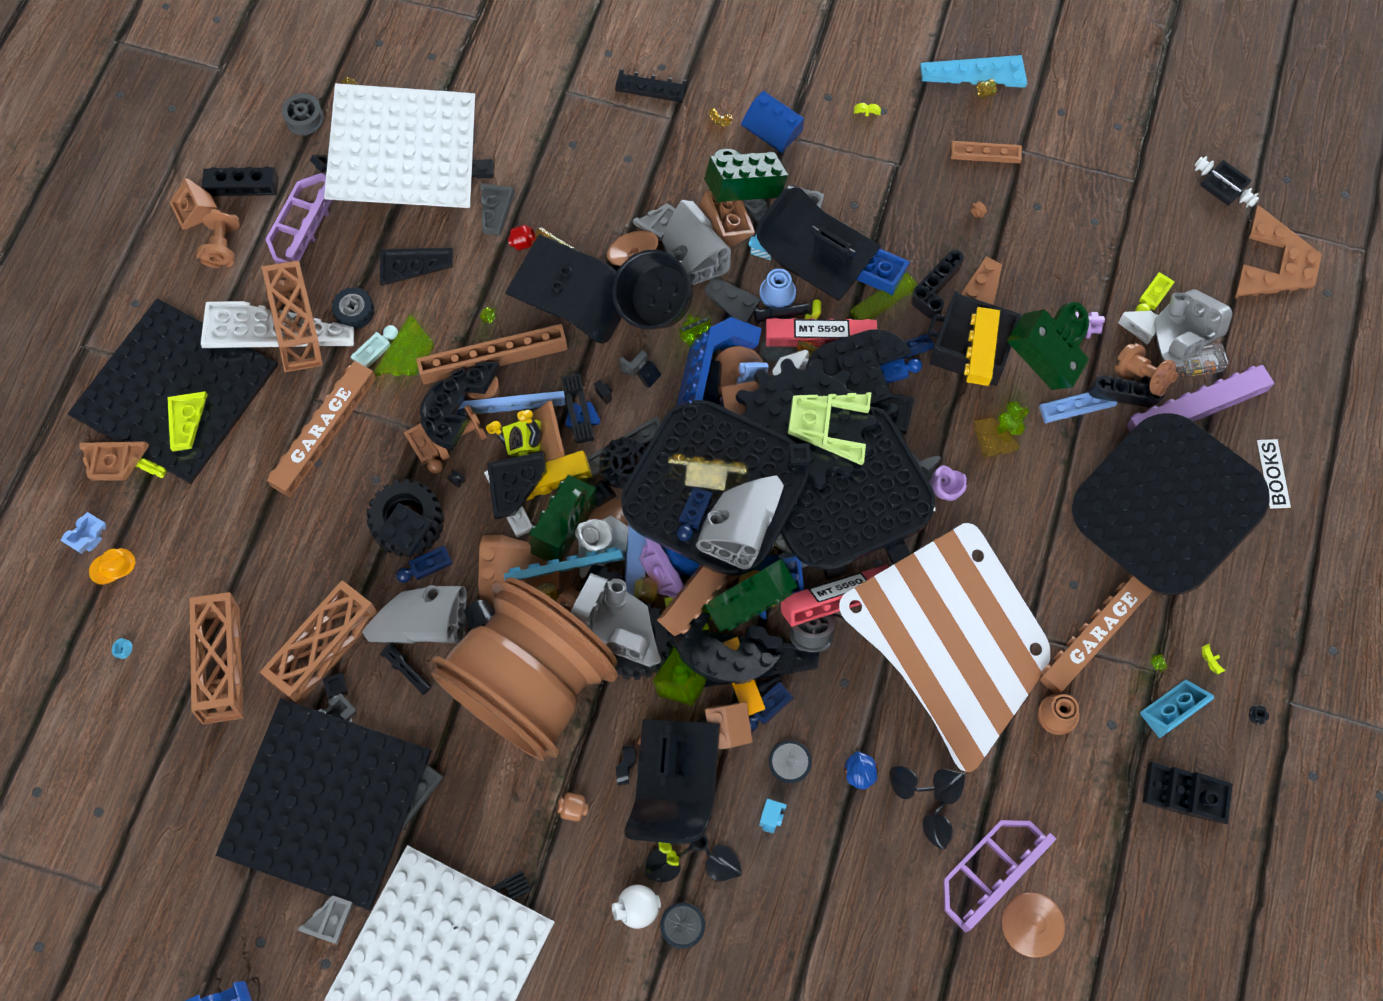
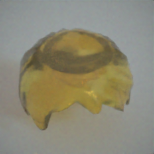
(646, 590)

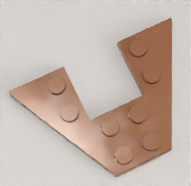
(1297, 266)

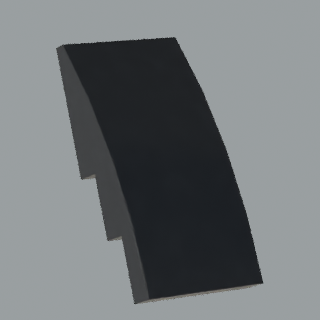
(1187, 793)

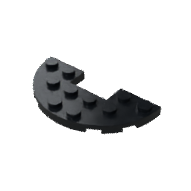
(446, 397)
(716, 660)

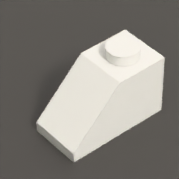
(1140, 324)

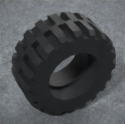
(405, 494)
(630, 668)

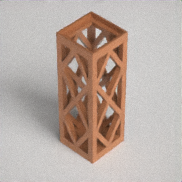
(282, 289)
(215, 607)
(309, 633)

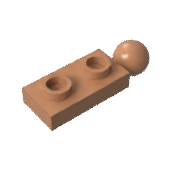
(424, 448)

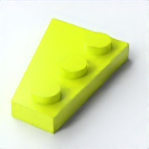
(184, 419)

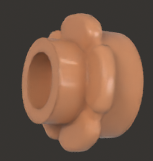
(978, 209)

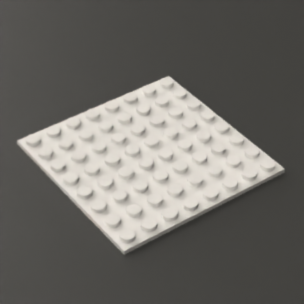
(400, 146)
(417, 955)

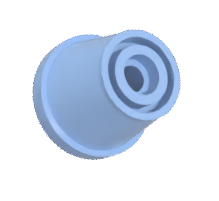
(777, 289)

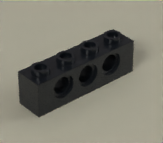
(248, 186)

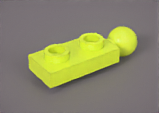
(1155, 293)

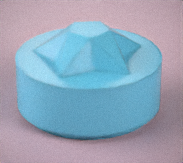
(122, 648)

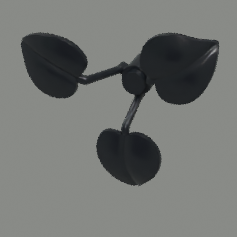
(947, 790)
(720, 866)

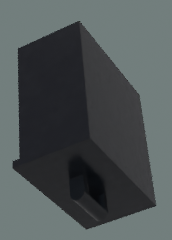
(953, 337)

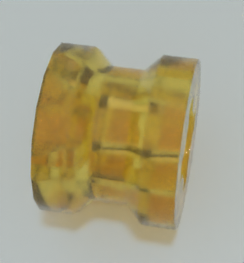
(986, 88)

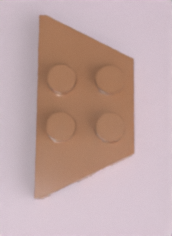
(111, 459)

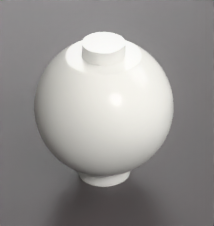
(636, 906)

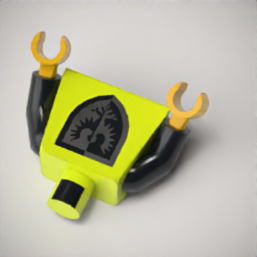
(520, 437)

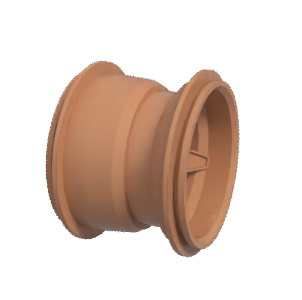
(525, 667)

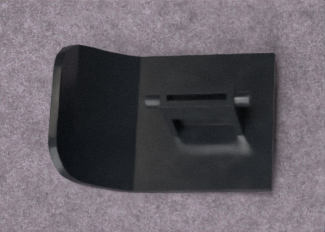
(814, 243)
(568, 287)
(674, 781)

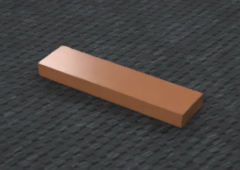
(986, 152)

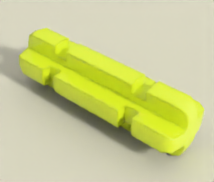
(151, 467)

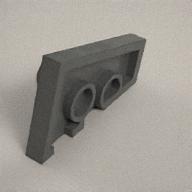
(495, 207)
(731, 299)

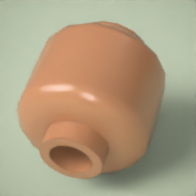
(572, 806)

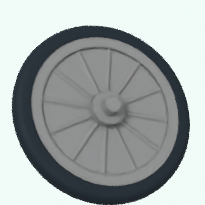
(790, 761)

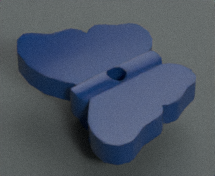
(595, 420)

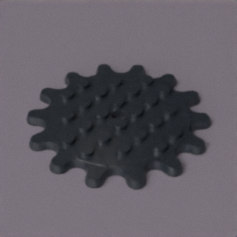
(772, 406)

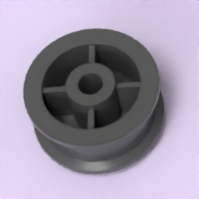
(302, 114)
(814, 634)

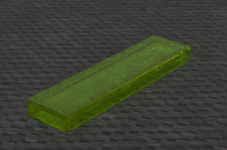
(882, 300)

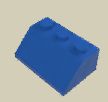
(773, 121)

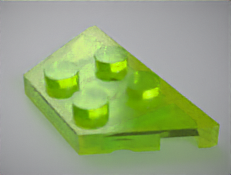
(405, 349)

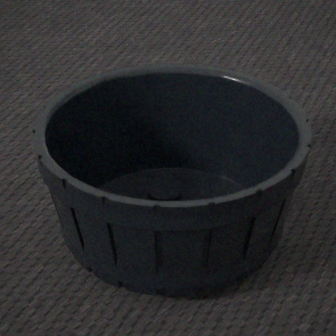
(652, 290)

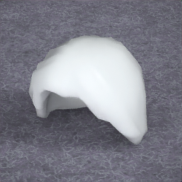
(594, 534)

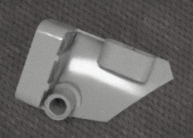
(696, 244)
(1190, 324)
(740, 521)

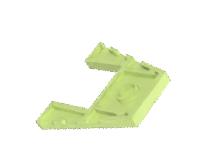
(811, 419)

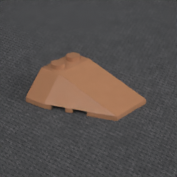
(502, 553)

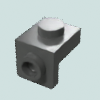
(635, 365)

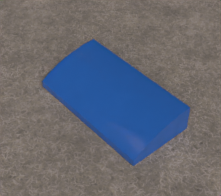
(884, 271)

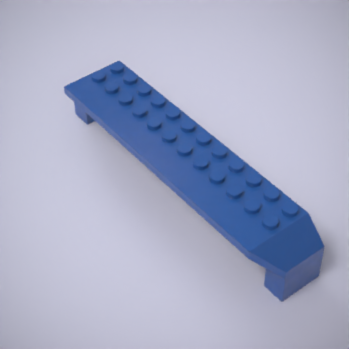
(720, 336)

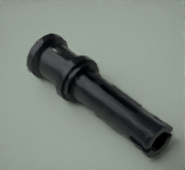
(761, 315)
(400, 663)

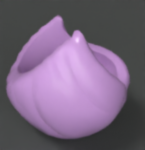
(952, 485)

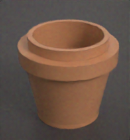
(1053, 719)

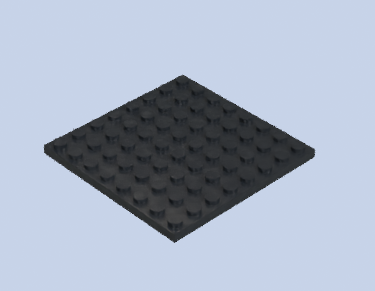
(163, 361)
(324, 803)

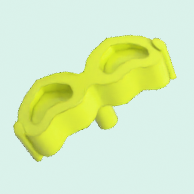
(864, 108)
(1212, 663)
(672, 858)

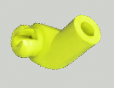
(816, 310)

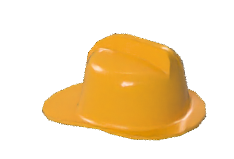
(111, 566)

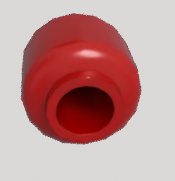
(521, 237)

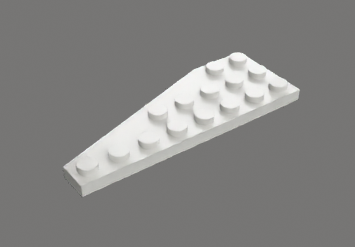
(251, 326)

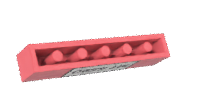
(816, 331)
(823, 599)

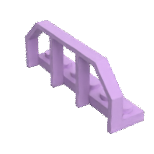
(309, 224)
(1000, 887)

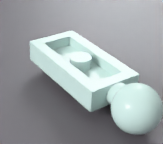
(375, 346)

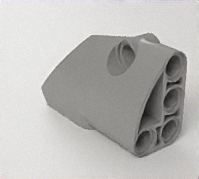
(421, 617)
(617, 619)

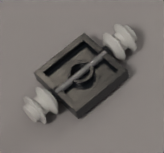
(1226, 182)

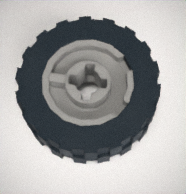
(362, 311)

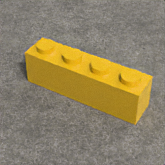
(983, 346)
(558, 469)

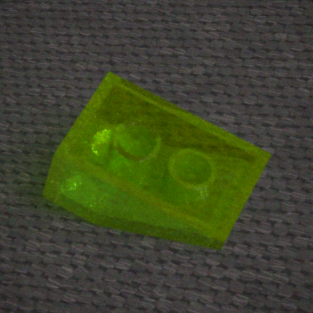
(678, 681)

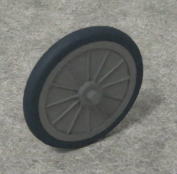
(682, 925)

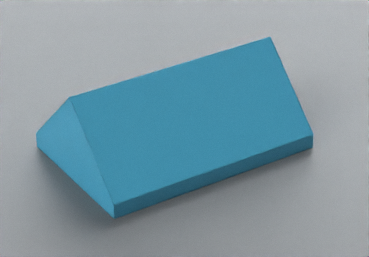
(1175, 707)

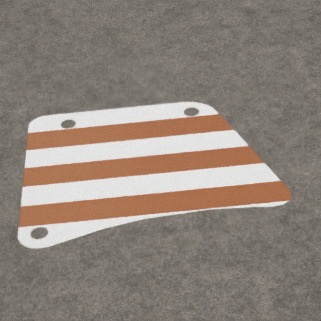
(955, 638)

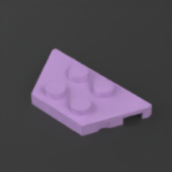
(659, 568)

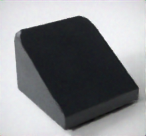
(603, 493)

